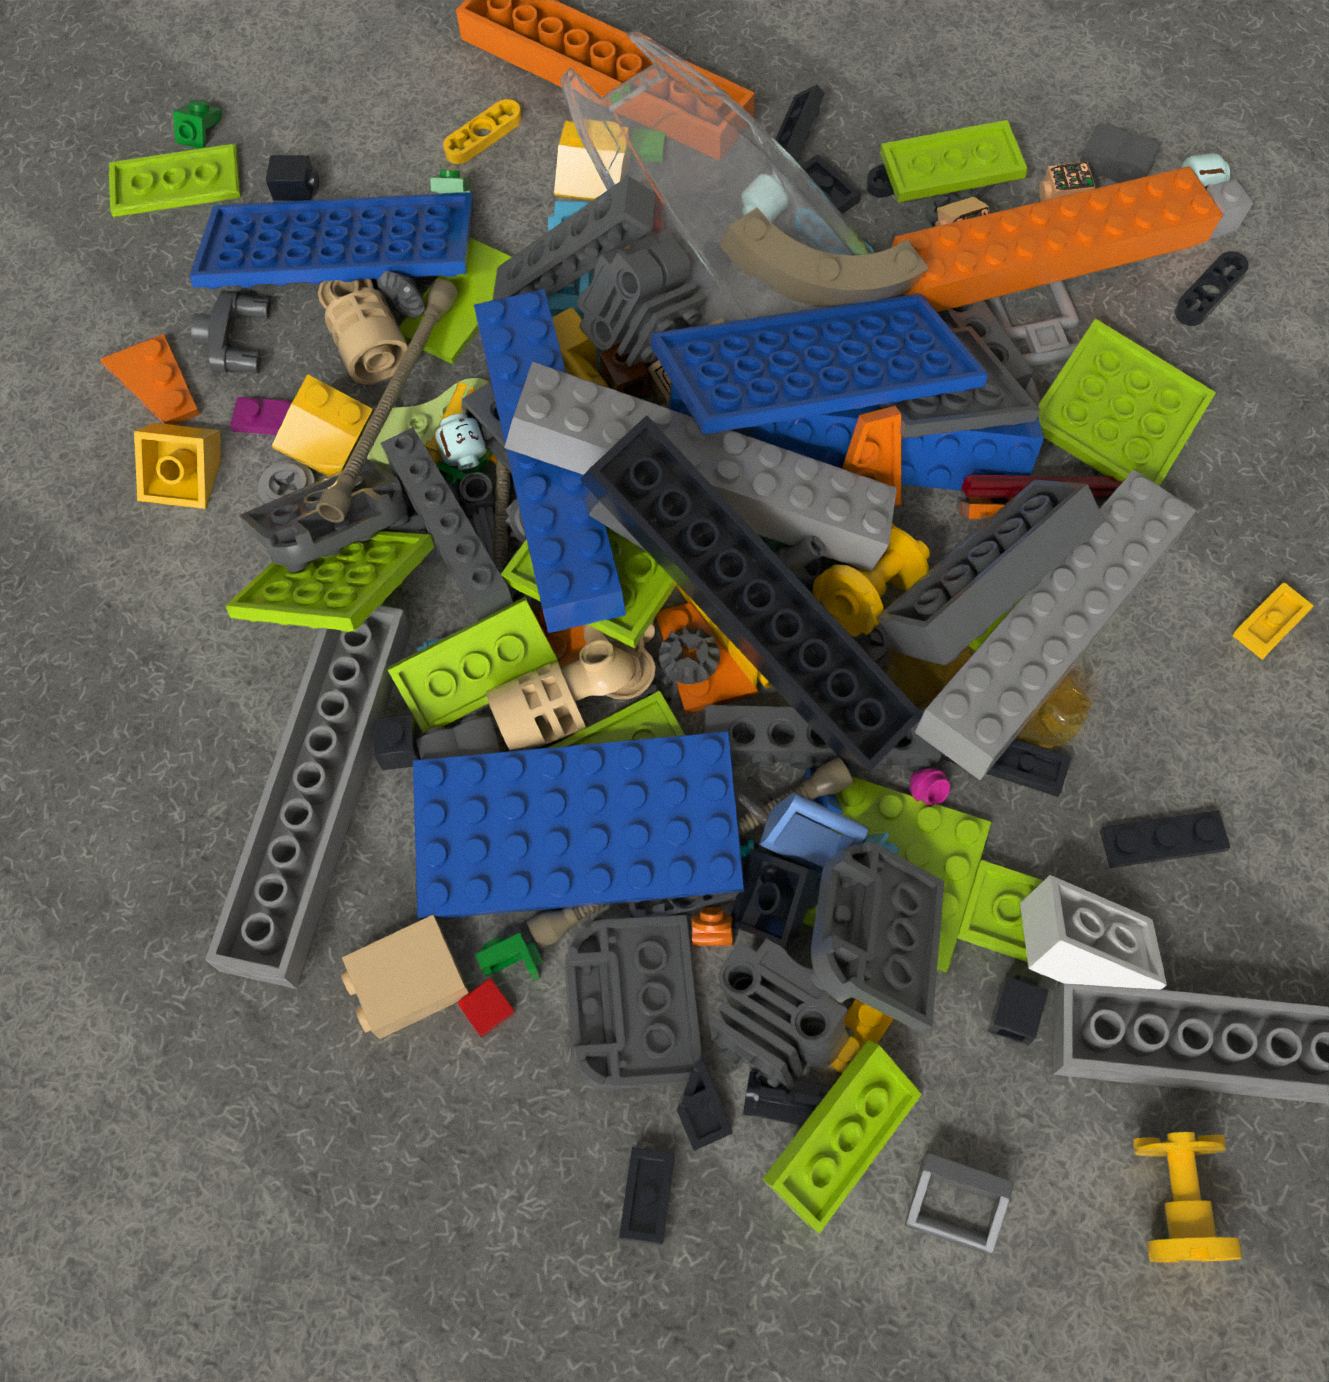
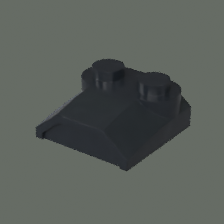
(775, 897)

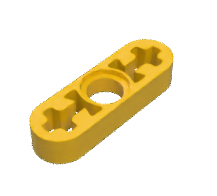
(485, 120)

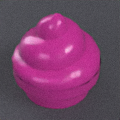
(929, 786)

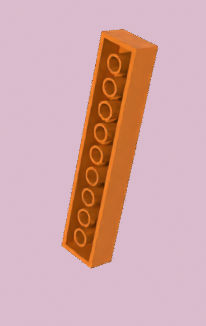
(553, 38)
(1062, 238)

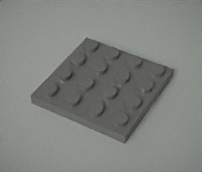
(994, 405)

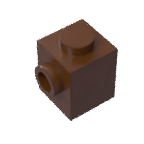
(621, 377)

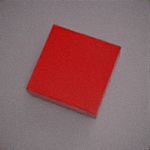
(485, 1007)

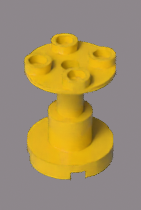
(855, 594)
(1188, 1217)

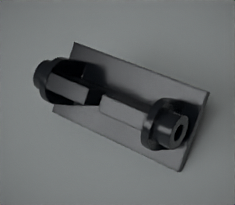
(780, 1104)

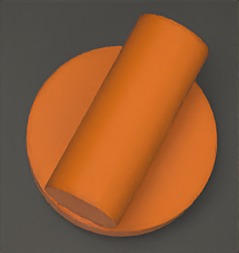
(711, 927)

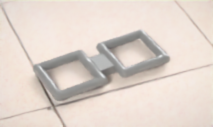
(1044, 338)

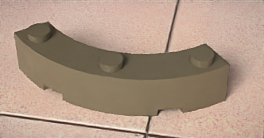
(817, 275)

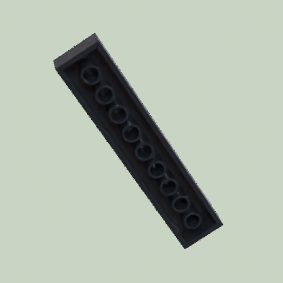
(751, 596)

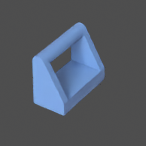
(806, 840)

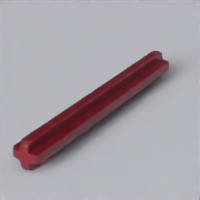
(1009, 486)

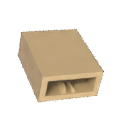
(403, 978)

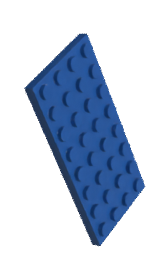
(334, 240)
(814, 362)
(575, 826)

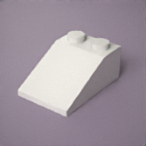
(1089, 939)

